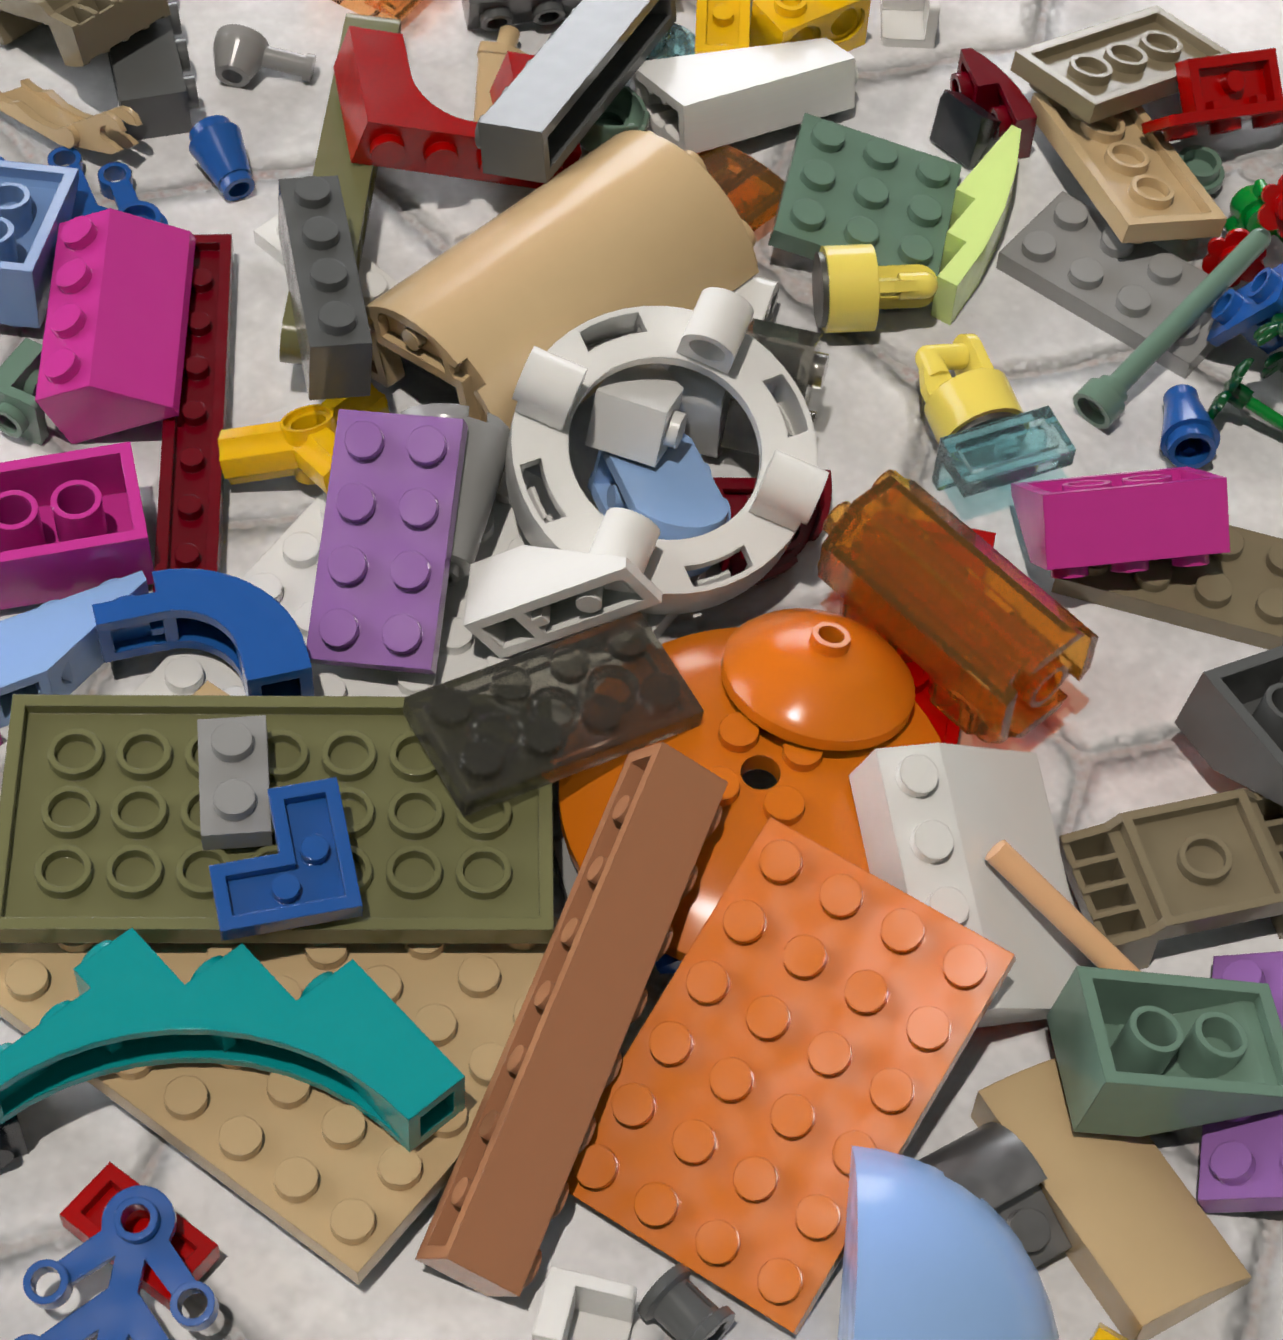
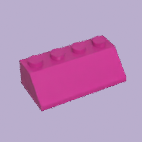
(115, 324)

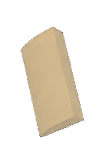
(1121, 1206)

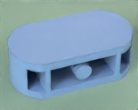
(673, 494)

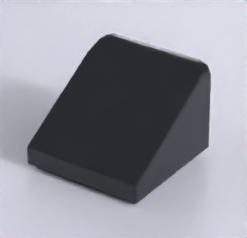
(962, 127)

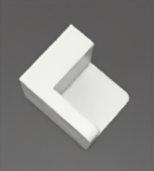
(909, 23)
(584, 1308)

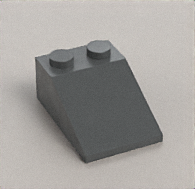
(1238, 721)

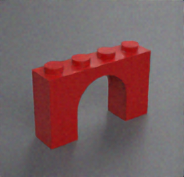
(394, 123)

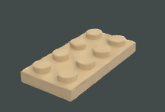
(1131, 176)

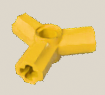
(294, 446)

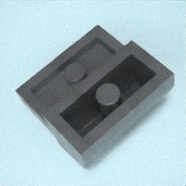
(1007, 1176)

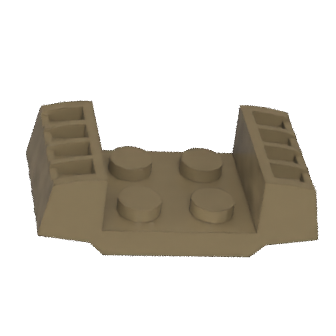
(80, 26)
(1178, 869)

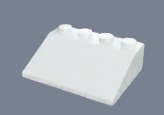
(927, 829)

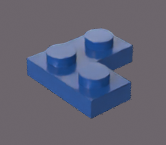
(307, 879)

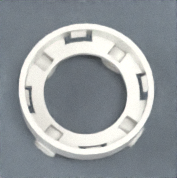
(704, 340)

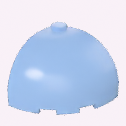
(932, 1260)

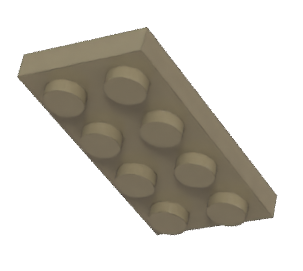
(1113, 63)
(1229, 597)

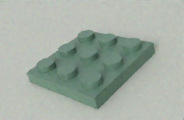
(864, 191)

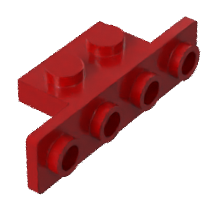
(1223, 93)

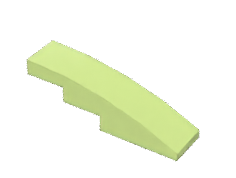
(976, 226)

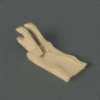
(67, 125)

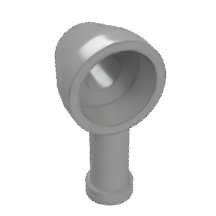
(243, 51)

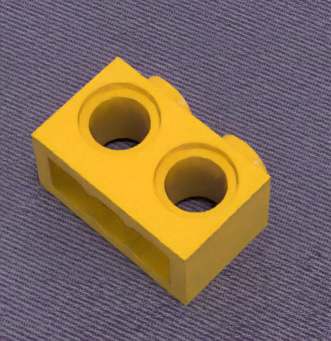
(798, 20)

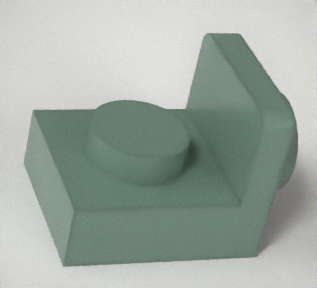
(18, 384)

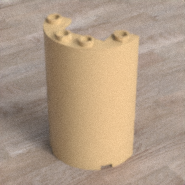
(602, 236)

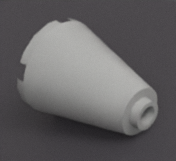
(479, 481)

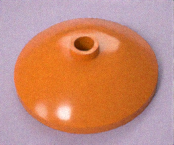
(818, 679)

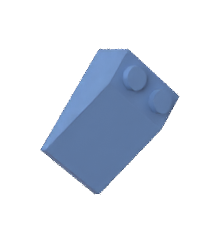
(31, 207)

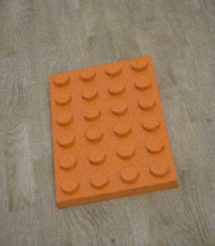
(789, 1033)

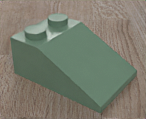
(1164, 1050)

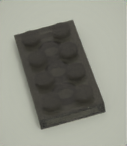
(551, 713)

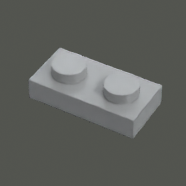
(234, 782)

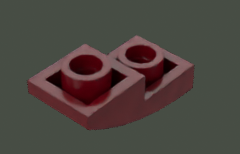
(997, 94)

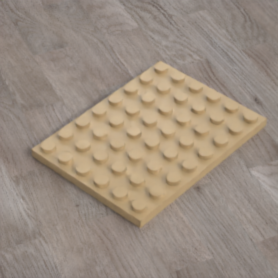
(289, 1145)

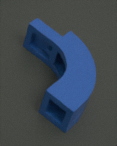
(215, 616)

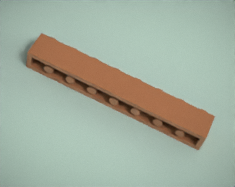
(573, 1024)

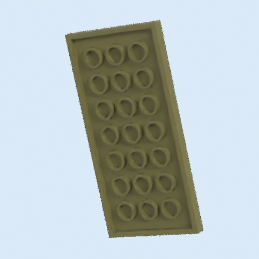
(110, 833)

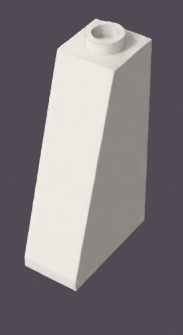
(744, 91)

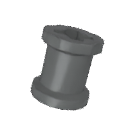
(684, 1308)

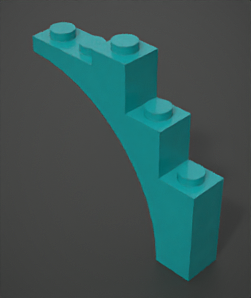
(235, 1013)

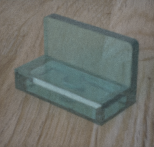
(1002, 452)

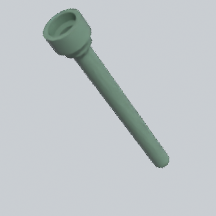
(1104, 397)

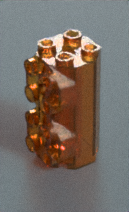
(953, 608)

